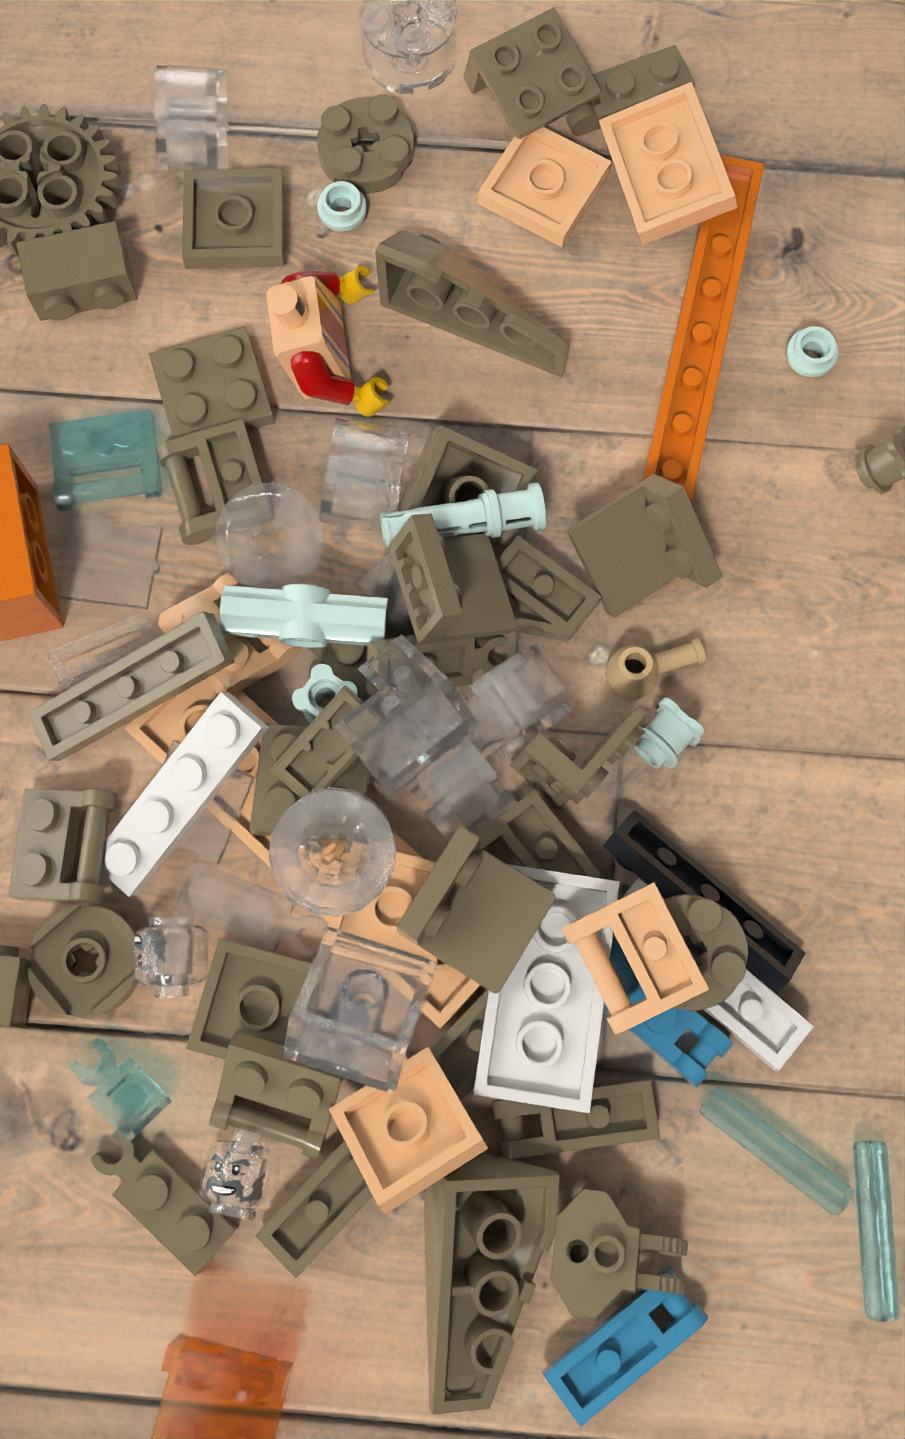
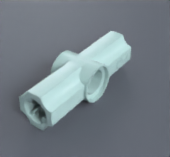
(302, 615)

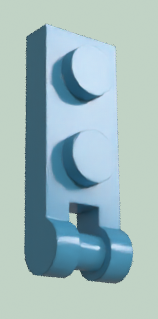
(665, 1028)
(621, 1351)

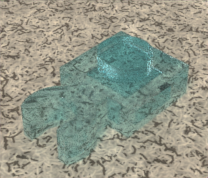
(124, 1094)

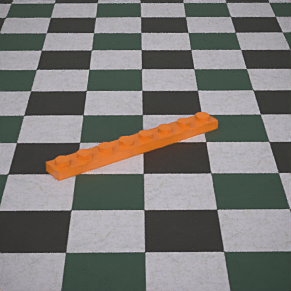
(703, 333)

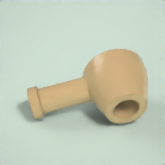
(638, 685)

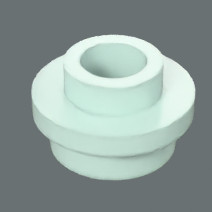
(341, 195)
(816, 340)

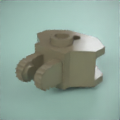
(612, 1259)

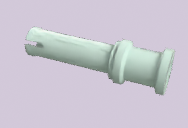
(488, 514)

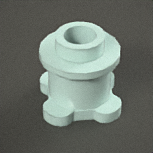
(319, 687)
(668, 735)

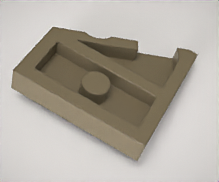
(543, 593)

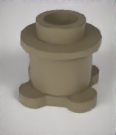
(883, 464)

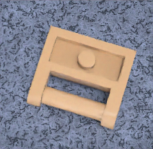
(248, 664)
(652, 949)

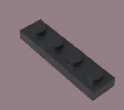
(657, 859)

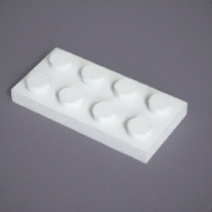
(549, 1013)

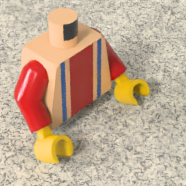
(311, 337)

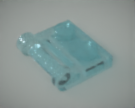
(104, 446)

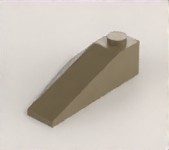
(446, 292)
(457, 471)
(480, 1262)

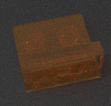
(220, 1392)

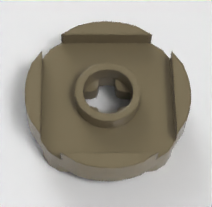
(365, 119)
(725, 941)
(54, 959)

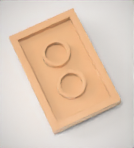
(668, 163)

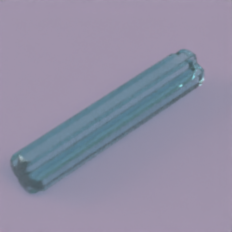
(776, 1151)
(876, 1231)

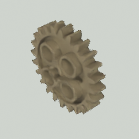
(82, 181)

